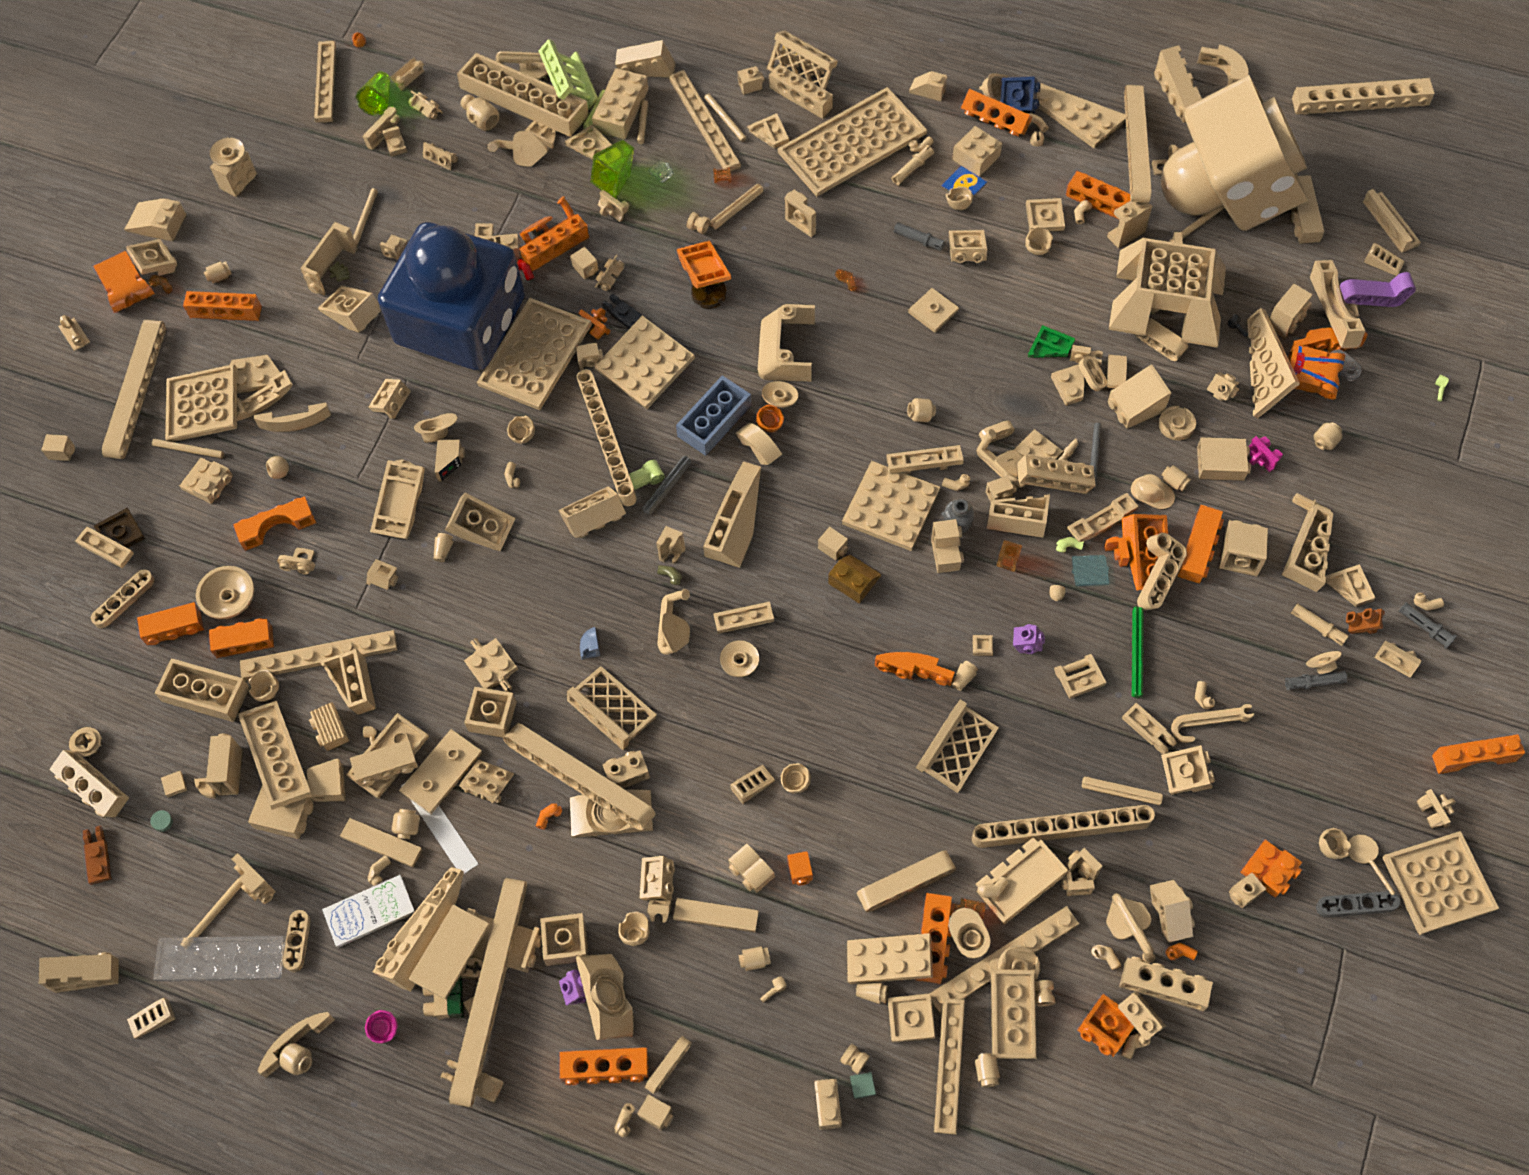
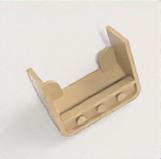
(777, 362)

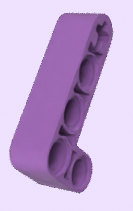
(1378, 293)

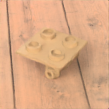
(486, 781)

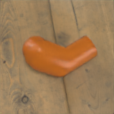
(546, 813)
(1179, 950)

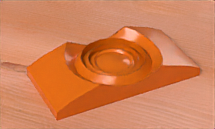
(703, 264)

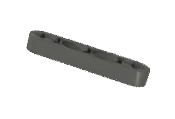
(1357, 902)

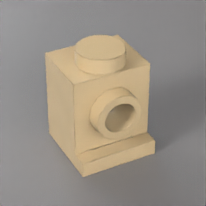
(588, 355)
(1000, 489)
(382, 575)

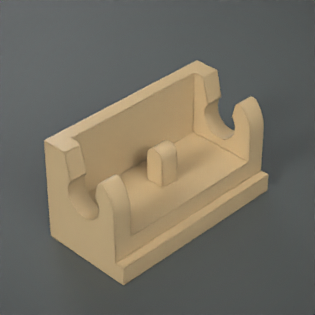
(670, 542)

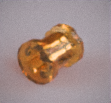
(722, 175)

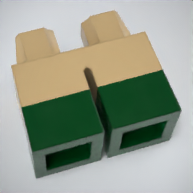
(446, 1008)

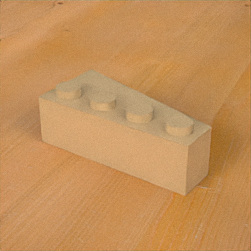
(1176, 81)
(1309, 554)

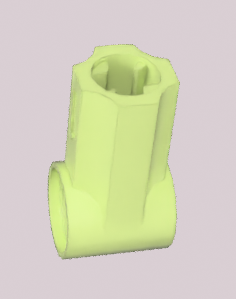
(649, 473)

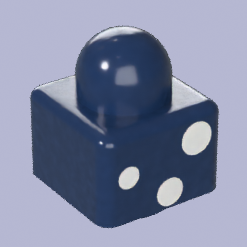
(452, 295)

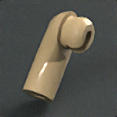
(1080, 209)
(509, 475)
(957, 485)
(1201, 697)
(376, 868)
(993, 890)
(1106, 953)

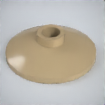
(227, 152)
(779, 394)
(739, 650)

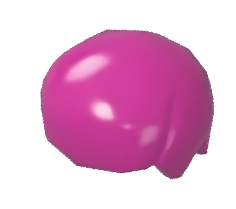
(381, 1026)

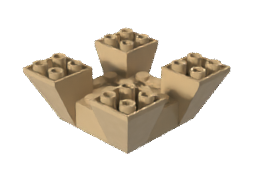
(1170, 279)

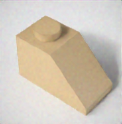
(930, 85)

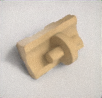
(612, 206)
(1440, 818)

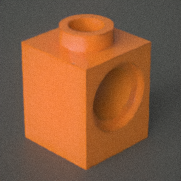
(800, 868)

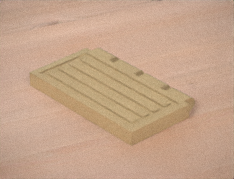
(1027, 876)

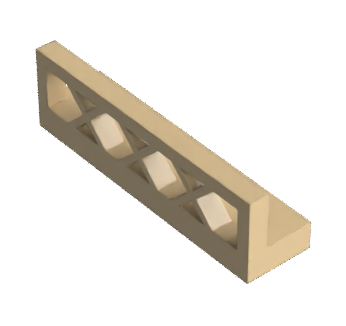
(1390, 221)

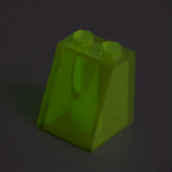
(612, 168)

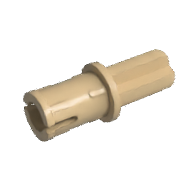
(1305, 502)

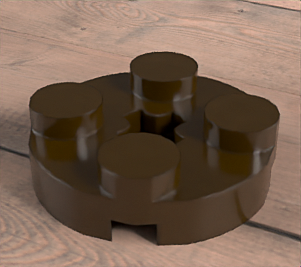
(709, 301)

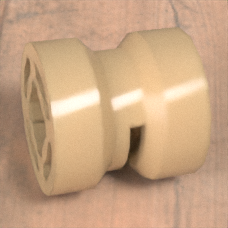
(698, 223)
(1043, 993)
(854, 1058)

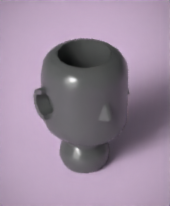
(962, 512)

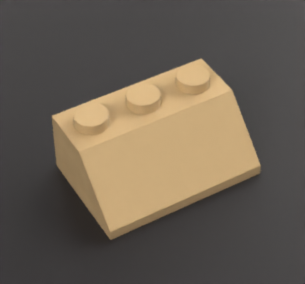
(592, 512)

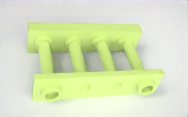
(558, 74)

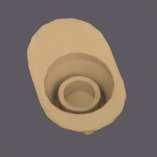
(992, 86)
(435, 428)
(1153, 492)
(969, 933)

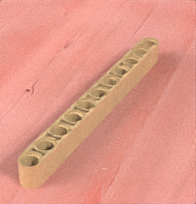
(1137, 144)
(488, 993)

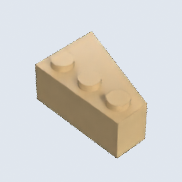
(646, 59)
(1019, 516)
(352, 680)

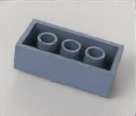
(713, 415)

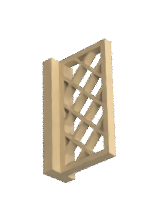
(804, 50)
(599, 718)
(943, 736)

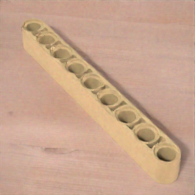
(133, 389)
(606, 438)
(579, 776)
(1070, 820)

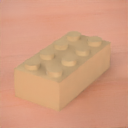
(620, 103)
(202, 690)

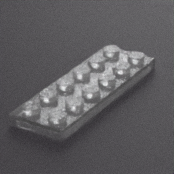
(219, 958)

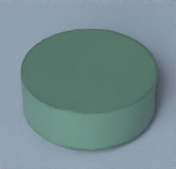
(161, 821)

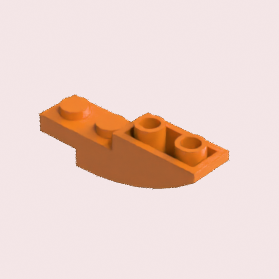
(1322, 339)
(907, 663)

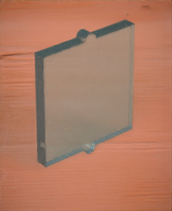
(1090, 570)

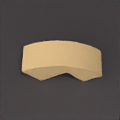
(760, 443)

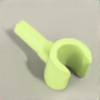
(1442, 382)

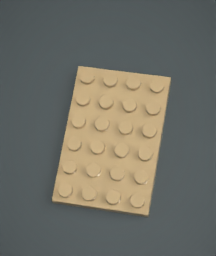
(534, 353)

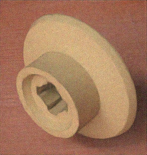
(1324, 662)

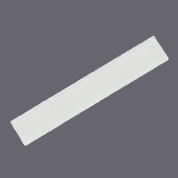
(448, 838)

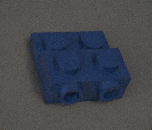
(1021, 93)

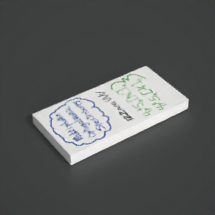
(368, 911)

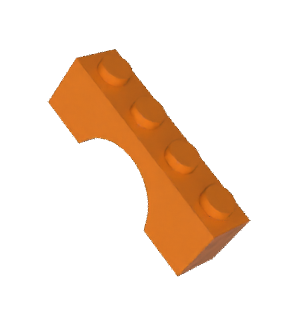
(252, 530)
(1462, 755)

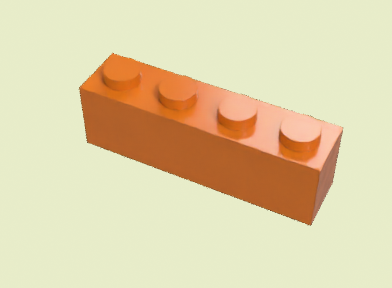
(1200, 544)

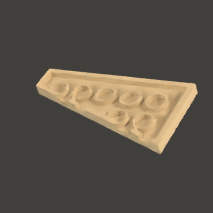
(1081, 117)
(1270, 367)

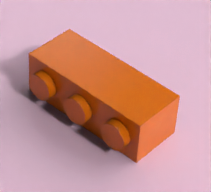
(170, 624)
(241, 638)

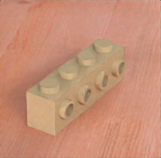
(1056, 474)

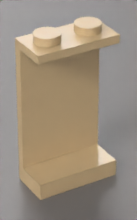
(325, 253)
(523, 948)

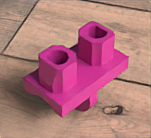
(1262, 455)

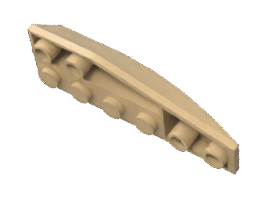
(735, 519)
(415, 936)

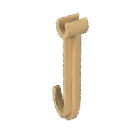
(1208, 718)

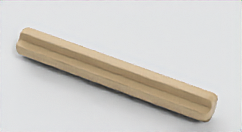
(736, 206)
(1122, 791)

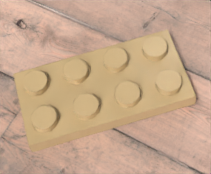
(889, 958)

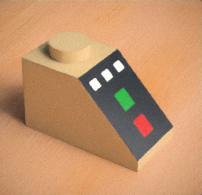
(448, 457)

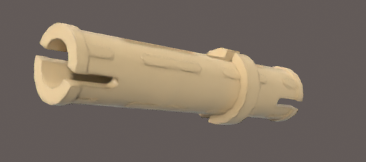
(917, 161)
(1319, 624)

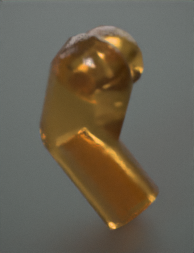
(846, 277)

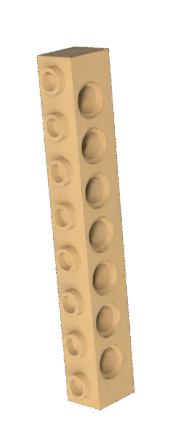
(1362, 96)

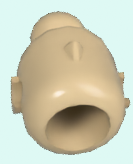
(480, 112)

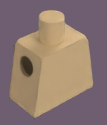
(327, 781)

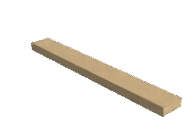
(704, 121)

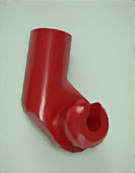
(526, 269)

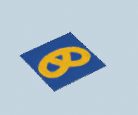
(964, 178)

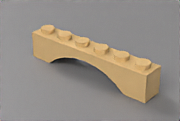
(1346, 327)

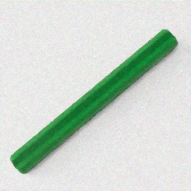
(1137, 651)

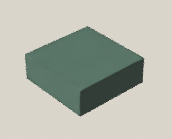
(862, 1085)

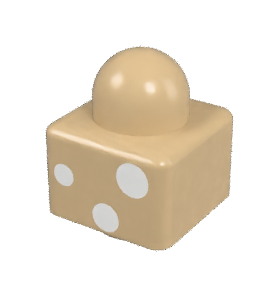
(1238, 158)

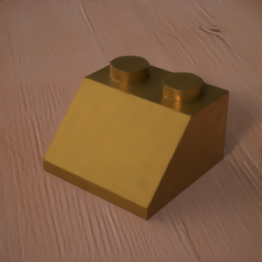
(853, 578)

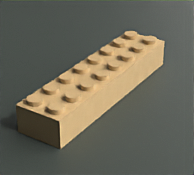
(522, 94)

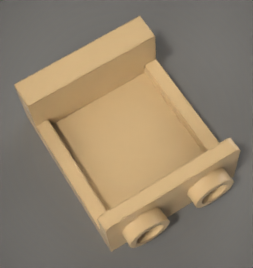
(1132, 223)

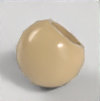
(277, 467)

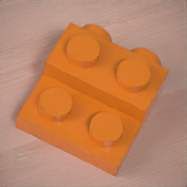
(1273, 868)
(1106, 1026)

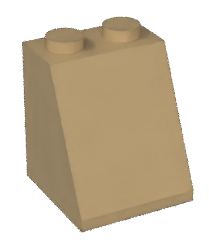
(1140, 397)
(1244, 548)

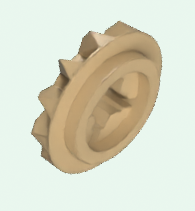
(78, 739)

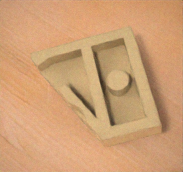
(770, 131)
(543, 133)
(1069, 384)
(1351, 585)

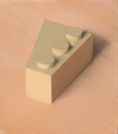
(78, 972)

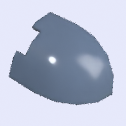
(589, 644)

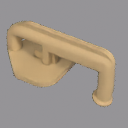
(529, 63)
(525, 146)
(1003, 464)
(673, 630)
(1130, 919)

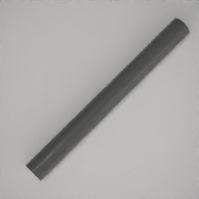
(1095, 449)

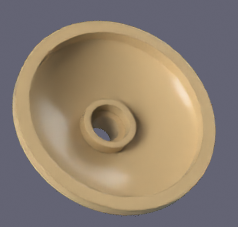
(221, 584)

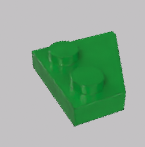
(1051, 344)

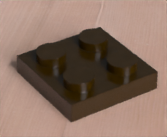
(121, 528)

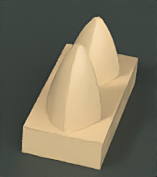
(1398, 659)

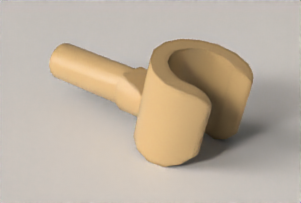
(369, 732)
(779, 985)

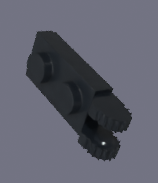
(622, 312)

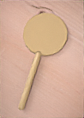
(1365, 851)

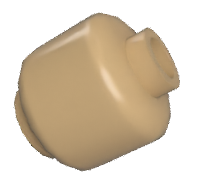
(921, 410)
(1328, 436)
(405, 823)
(295, 1059)

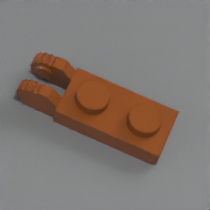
(96, 857)

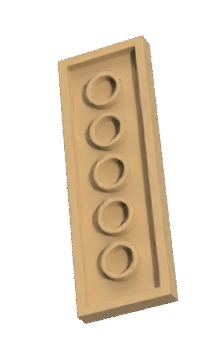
(274, 755)

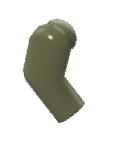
(672, 572)

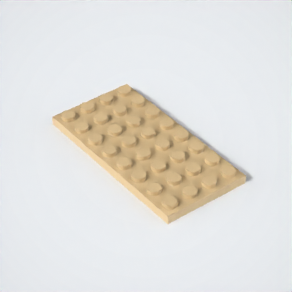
(852, 141)

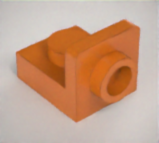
(1120, 549)

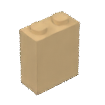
(1223, 459)
(224, 765)
(285, 820)

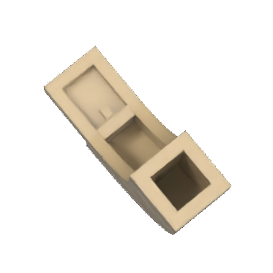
(1225, 59)

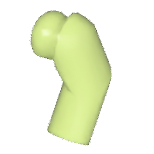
(1068, 542)

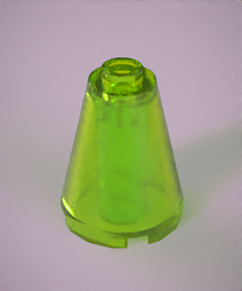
(375, 94)

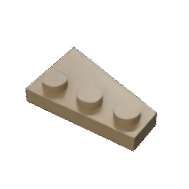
(588, 142)

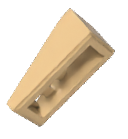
(1377, 252)
(744, 797)
(168, 1016)

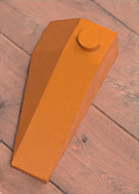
(1137, 530)

